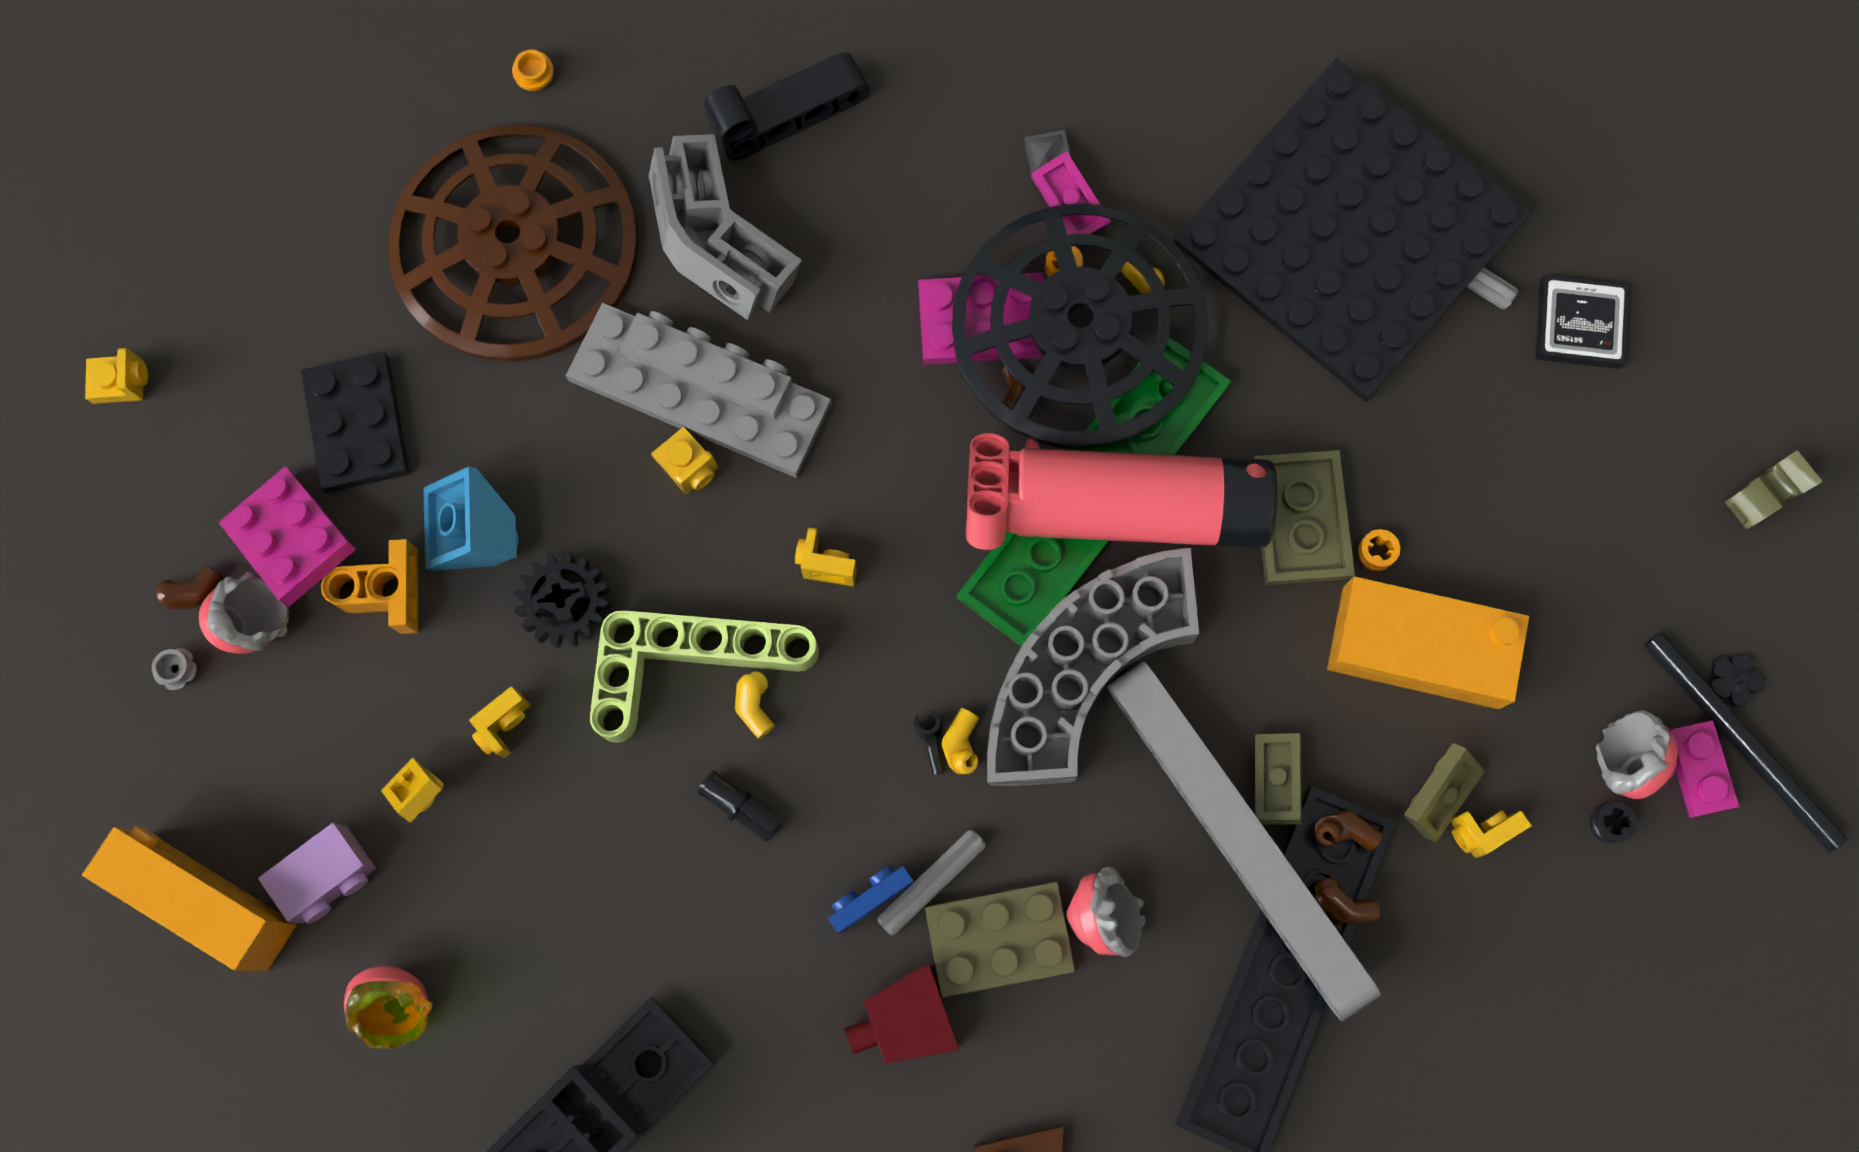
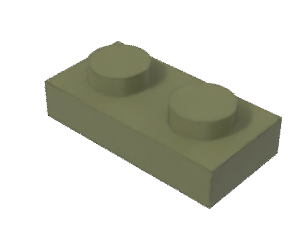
(1278, 779)
(1444, 792)

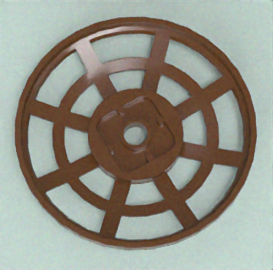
(515, 261)

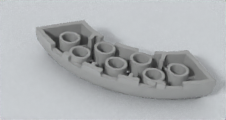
(1076, 655)

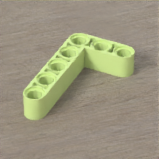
(686, 649)

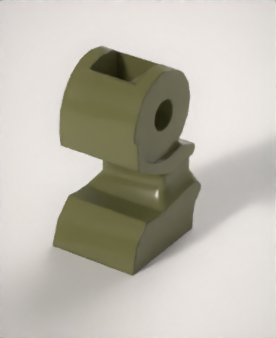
(1770, 491)

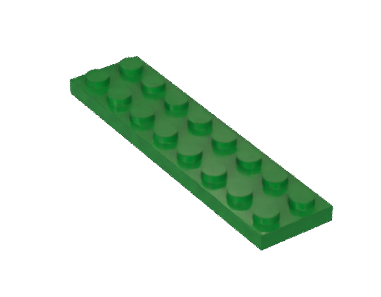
(1033, 574)

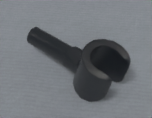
(931, 742)

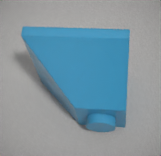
(467, 523)

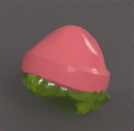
(386, 1007)

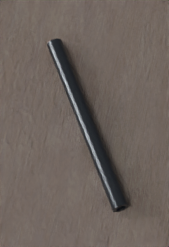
(1746, 742)

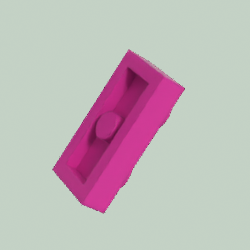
(1064, 185)
(1703, 770)

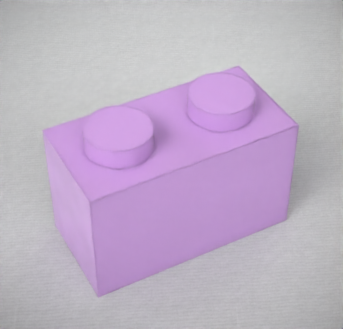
(318, 874)

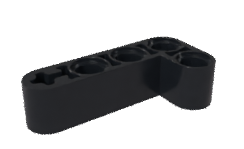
(784, 107)

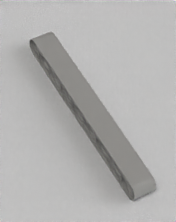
(1244, 842)

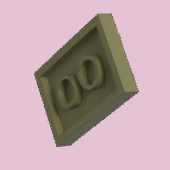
(1311, 521)
(999, 939)

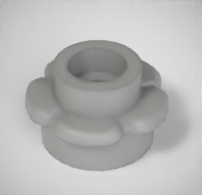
(163, 665)

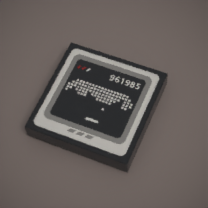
(1582, 322)

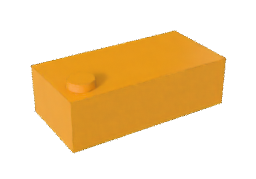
(1428, 643)
(189, 899)

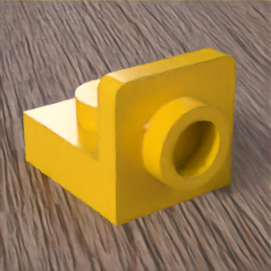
(115, 378)
(686, 461)
(829, 567)
(503, 714)
(412, 790)
(1497, 831)

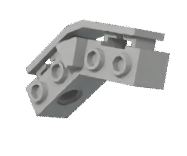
(708, 238)

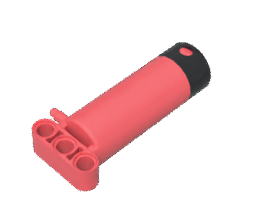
(1117, 496)

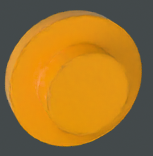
(532, 70)

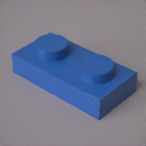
(854, 908)

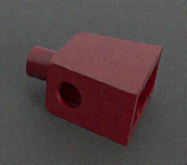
(905, 1021)

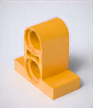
(369, 586)

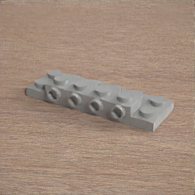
(700, 387)

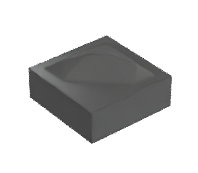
(1044, 148)

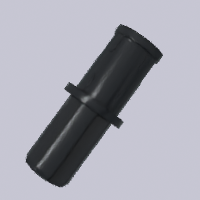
(739, 806)

